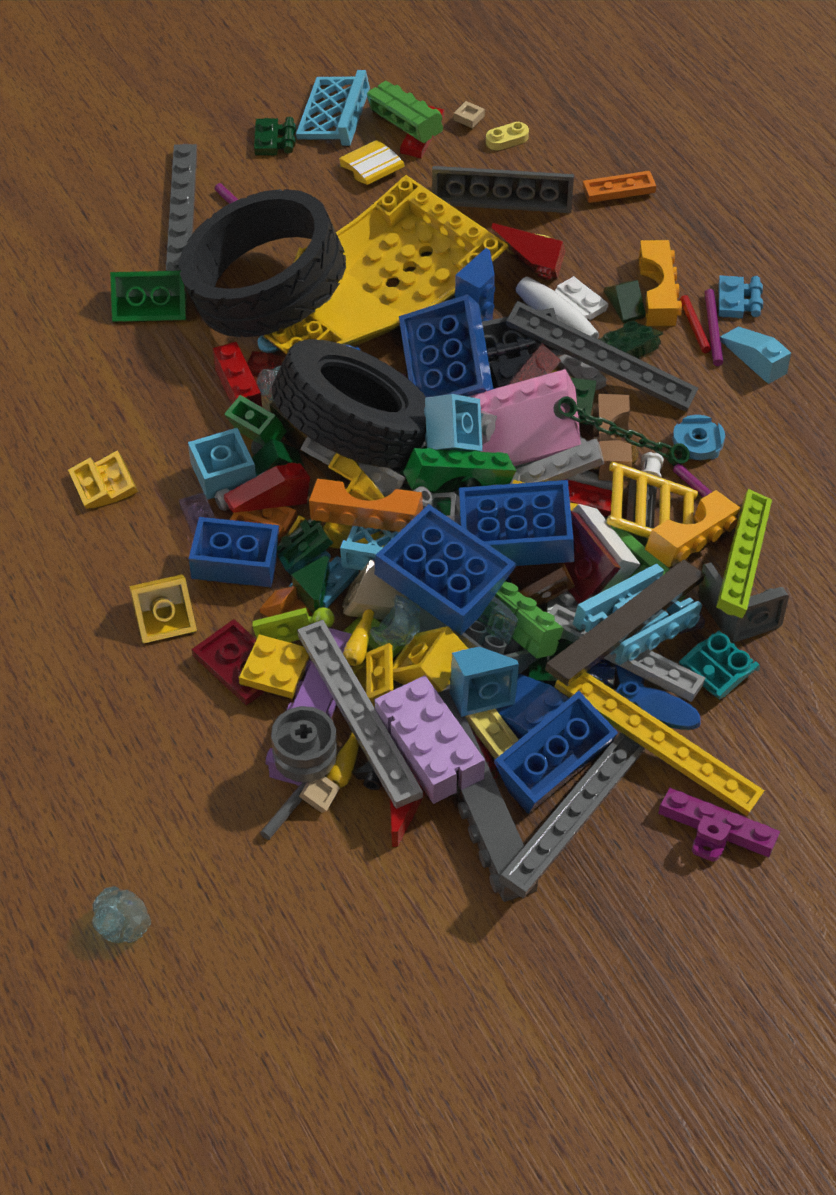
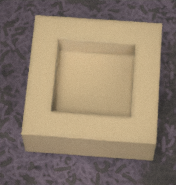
(469, 114)
(319, 793)

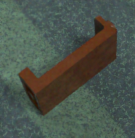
(542, 581)

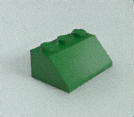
(148, 296)

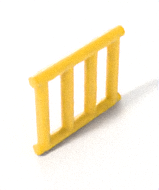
(642, 479)

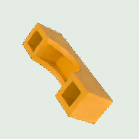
(660, 302)
(676, 541)

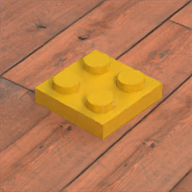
(274, 666)

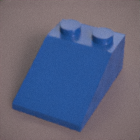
(532, 705)

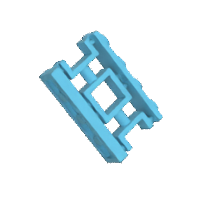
(599, 607)

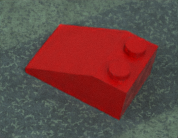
(538, 252)

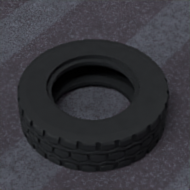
(350, 403)

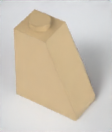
(369, 593)

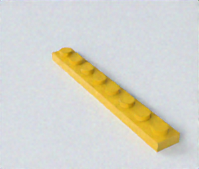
(667, 744)

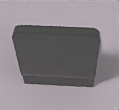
(763, 613)

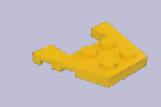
(359, 487)

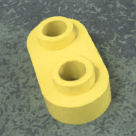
(507, 136)

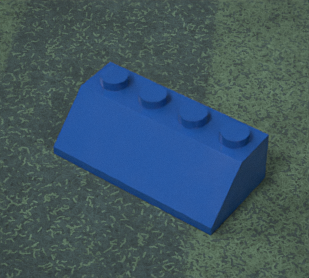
(554, 751)

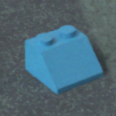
(482, 680)

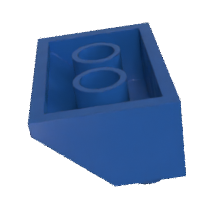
(478, 282)
(234, 552)

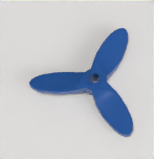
(658, 703)

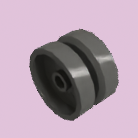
(304, 744)

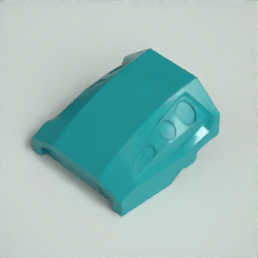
(715, 662)

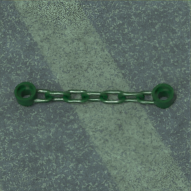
(571, 407)

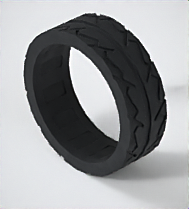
(281, 299)

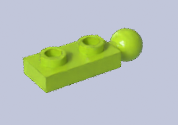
(286, 625)

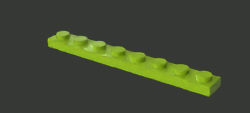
(744, 554)

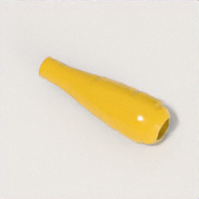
(358, 642)
(345, 762)

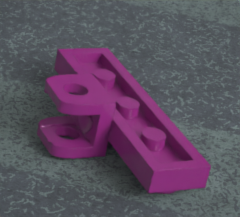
(717, 826)

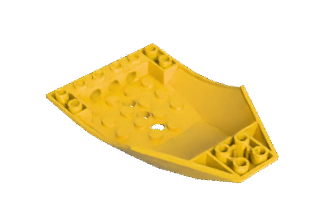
(380, 248)

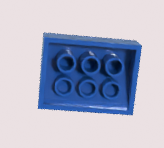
(446, 348)
(521, 520)
(443, 568)

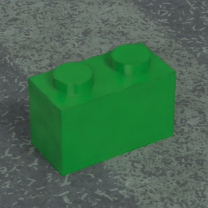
(254, 421)

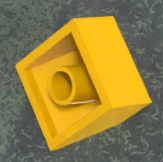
(163, 608)
(428, 656)

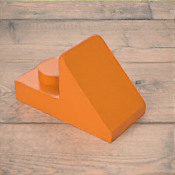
(282, 602)

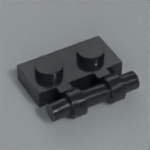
(506, 369)

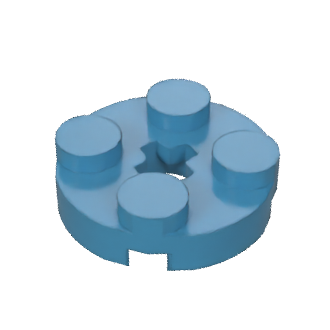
(701, 425)

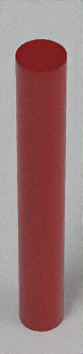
(695, 324)

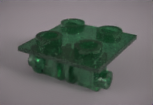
(634, 339)

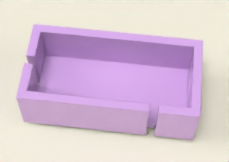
(430, 739)

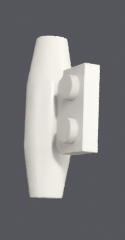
(570, 300)

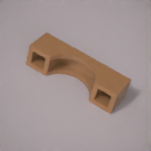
(615, 409)

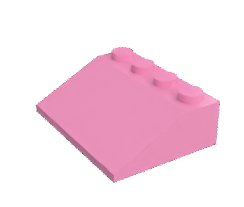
(527, 420)

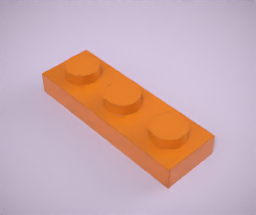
(619, 186)

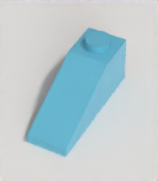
(758, 351)

